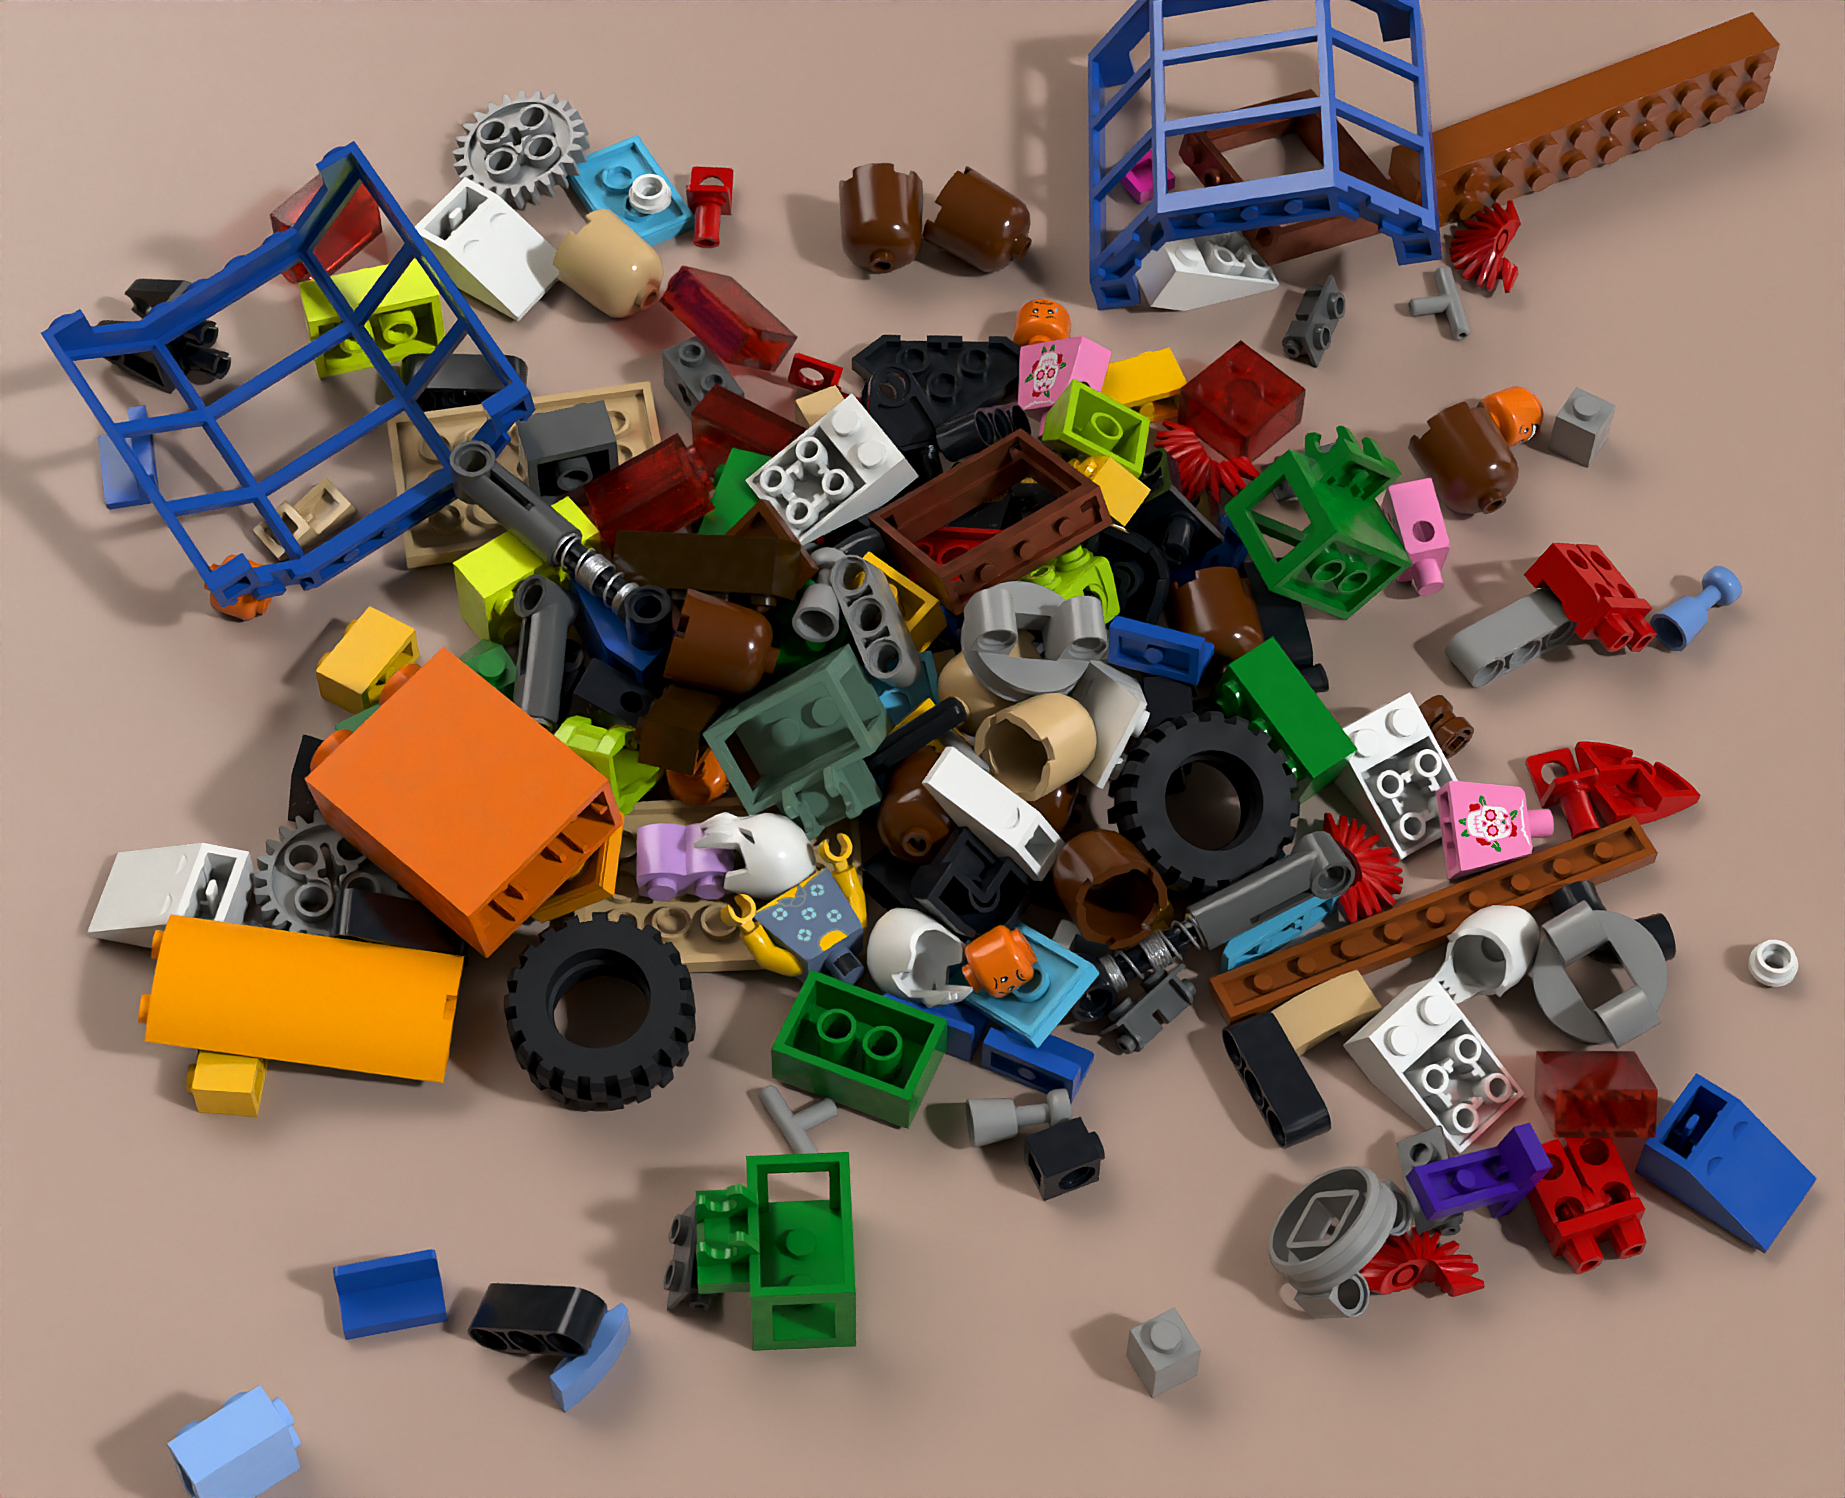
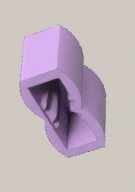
(673, 867)

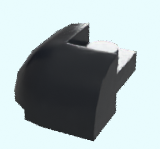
(1137, 569)
(972, 887)

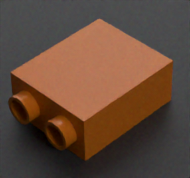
(463, 799)

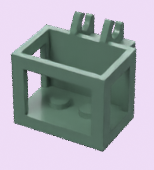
(807, 743)

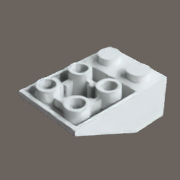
(489, 249)
(1203, 272)
(833, 473)
(1117, 711)
(1396, 775)
(173, 880)
(1434, 1064)

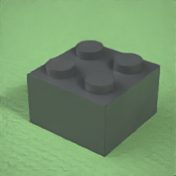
(566, 451)

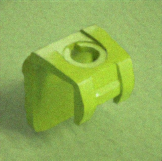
(1078, 571)
(605, 753)

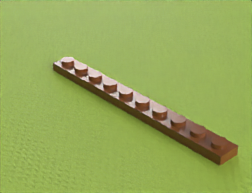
(1428, 920)

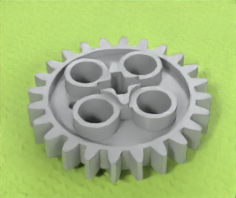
(523, 147)
(289, 890)

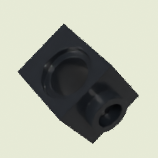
(1063, 1158)

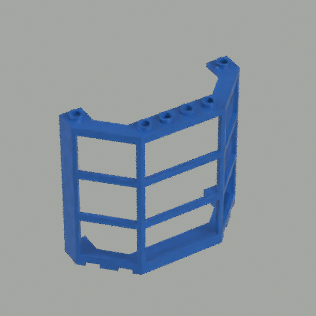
(342, 173)
(1258, 201)

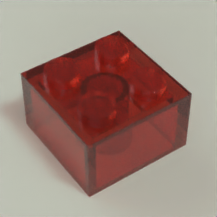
(1241, 404)

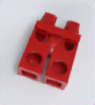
(1594, 595)
(1587, 1202)

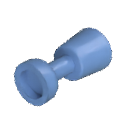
(1688, 615)

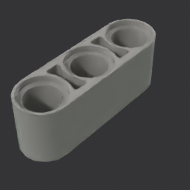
(860, 607)
(1510, 637)

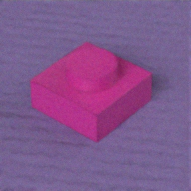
(1140, 179)

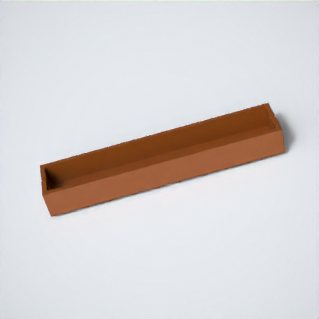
(1593, 119)

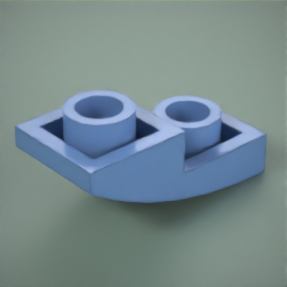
(579, 1375)

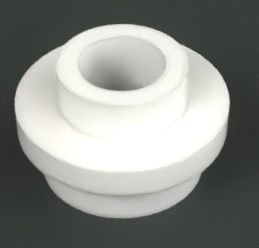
(650, 194)
(1773, 952)

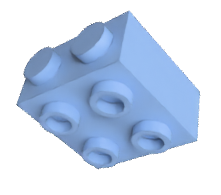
(237, 1448)

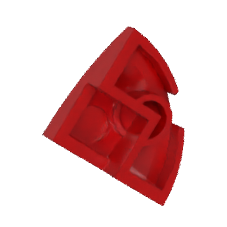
(1632, 785)

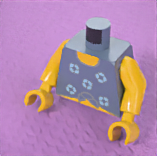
(811, 925)

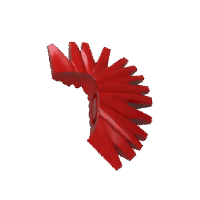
(1483, 245)
(1197, 468)
(1374, 870)
(1418, 1259)

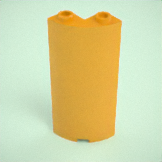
(302, 998)

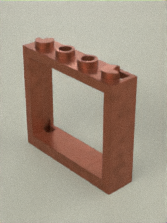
(1275, 243)
(1014, 551)

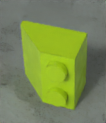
(1096, 425)

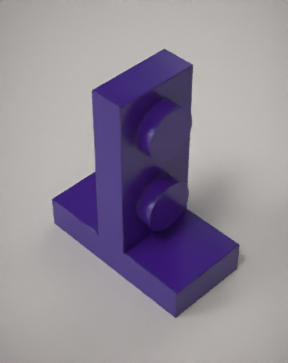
(1488, 1177)

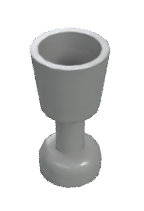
(819, 608)
(998, 1119)

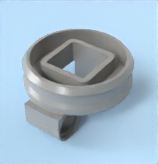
(1070, 632)
(1573, 937)
(1329, 1269)

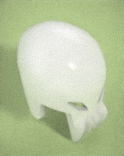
(772, 850)
(1489, 952)
(913, 958)

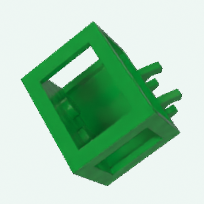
(1348, 546)
(786, 1254)

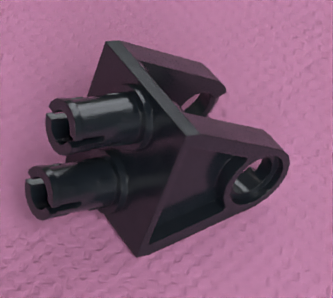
(189, 350)
(906, 419)
(1169, 519)

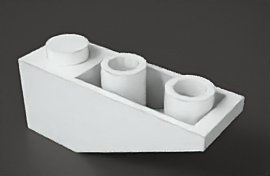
(993, 813)

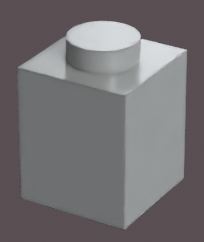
(1581, 427)
(1163, 1352)

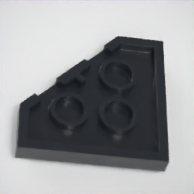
(950, 371)

